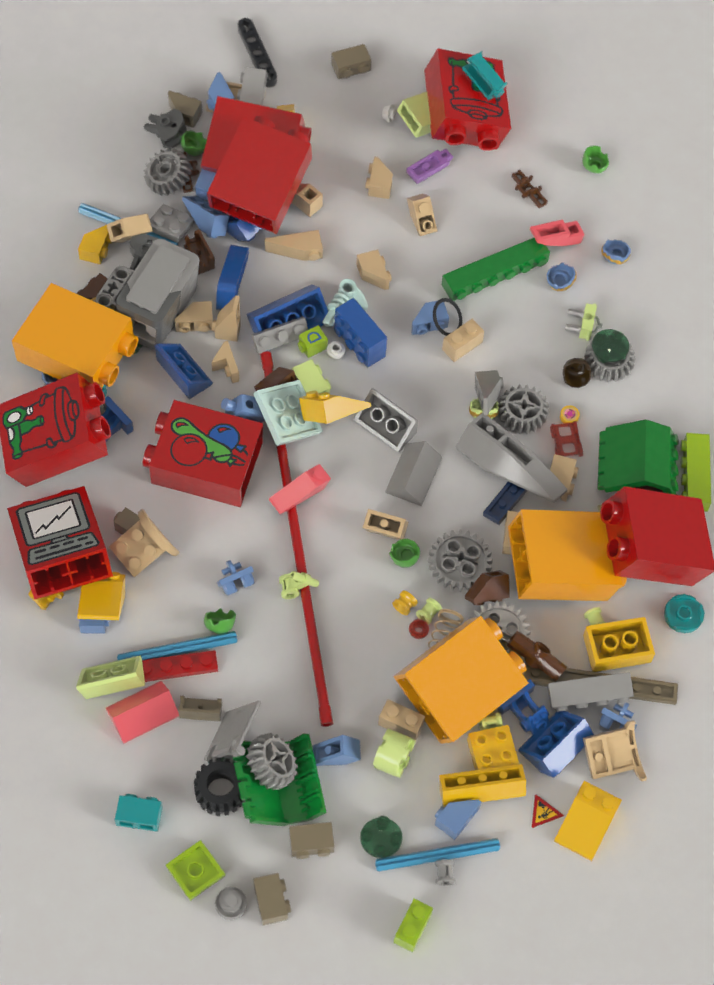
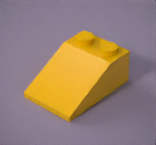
(328, 408)
(102, 598)
(587, 820)

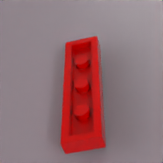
(180, 666)

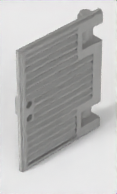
(232, 732)

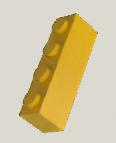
(483, 784)

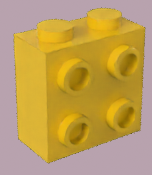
(492, 748)

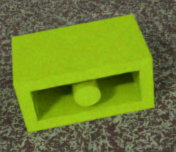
(413, 925)

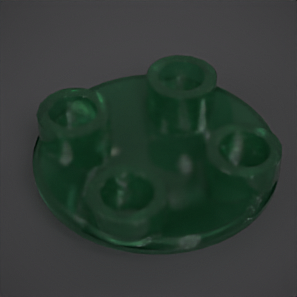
(610, 345)
(381, 837)

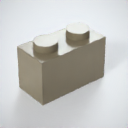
(351, 61)
(311, 840)
(270, 898)

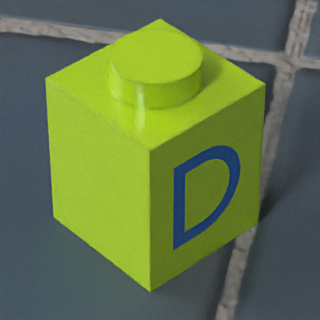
(312, 341)

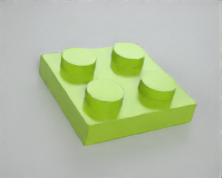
(195, 870)

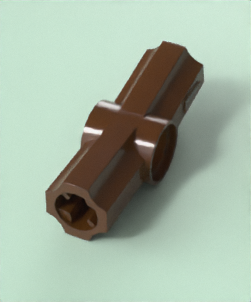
(536, 655)

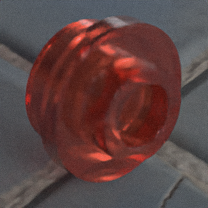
(418, 623)

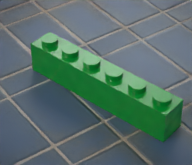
(494, 269)

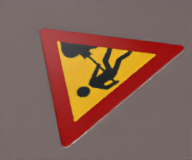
(543, 812)

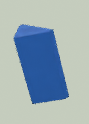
(182, 369)

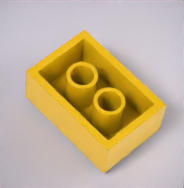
(618, 644)

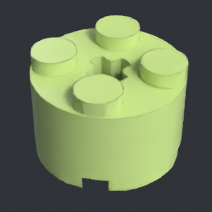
(393, 753)

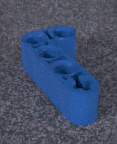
(231, 275)

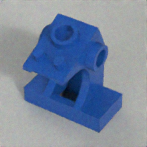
(116, 417)
(520, 700)

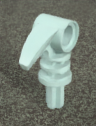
(342, 297)

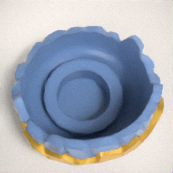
(616, 251)
(561, 277)

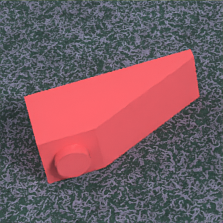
(300, 489)

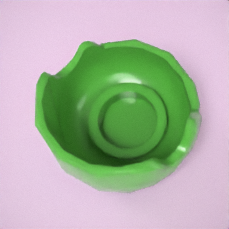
(193, 143)
(595, 160)
(405, 553)
(219, 622)

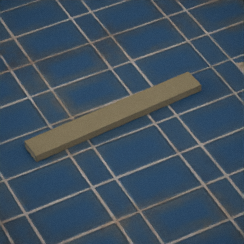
(642, 688)

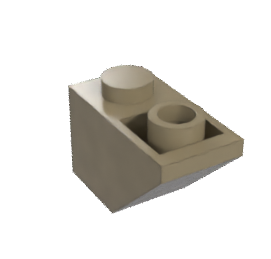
(190, 107)

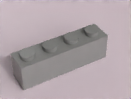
(253, 85)
(590, 690)

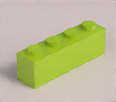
(696, 467)

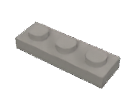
(279, 335)

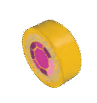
(569, 414)

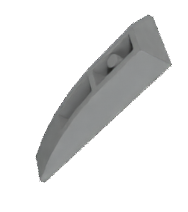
(508, 458)

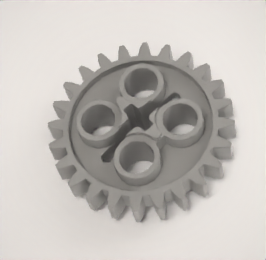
(464, 545)
(507, 617)

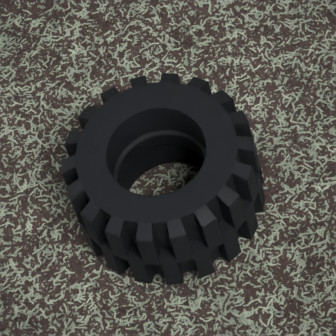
(213, 802)

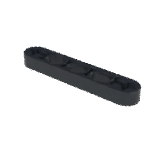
(256, 45)

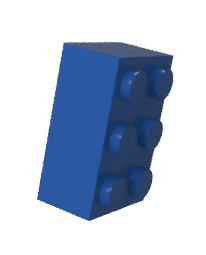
(360, 332)

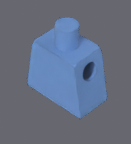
(244, 407)

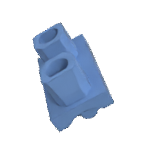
(228, 582)
(609, 716)

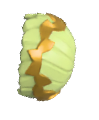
(475, 409)

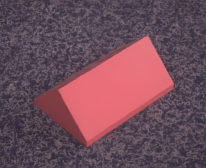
(143, 711)

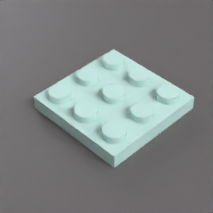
(283, 412)

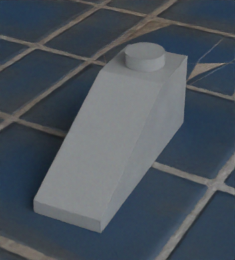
(488, 389)

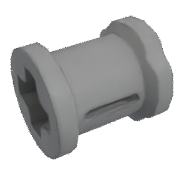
(445, 872)

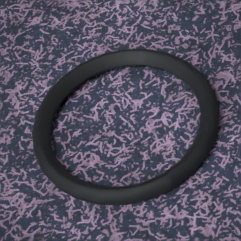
(435, 318)

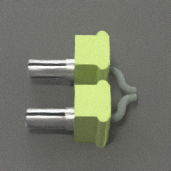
(588, 316)

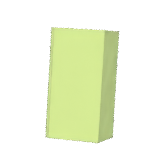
(111, 677)

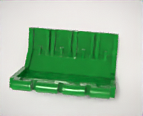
(638, 456)
(288, 805)

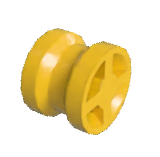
(404, 602)

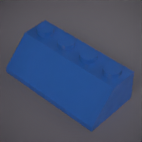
(303, 303)

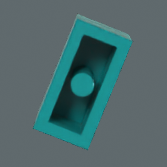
(138, 812)

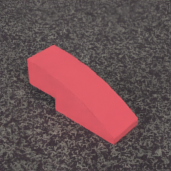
(558, 233)

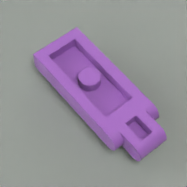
(429, 165)

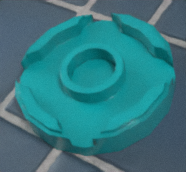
(684, 613)

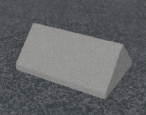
(387, 421)
(414, 472)

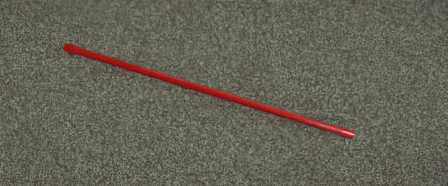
(324, 707)

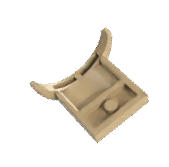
(141, 545)
(614, 752)

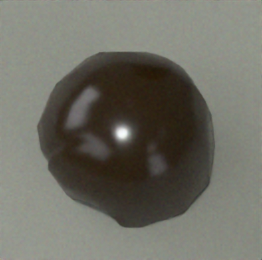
(576, 372)

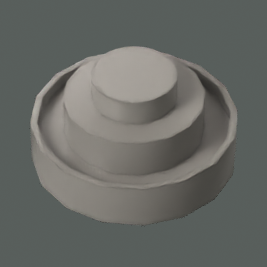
(231, 903)

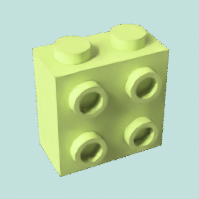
(416, 114)

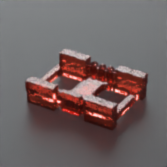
(560, 440)

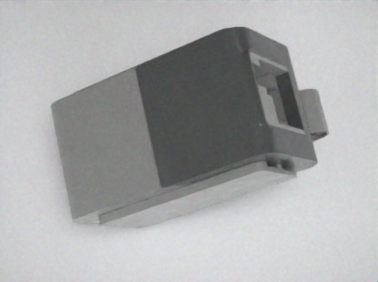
(154, 291)

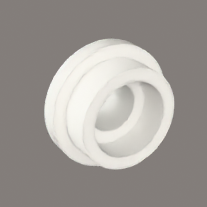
(389, 113)
(336, 354)

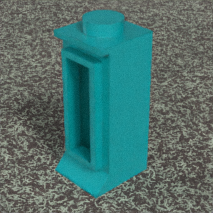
(484, 76)

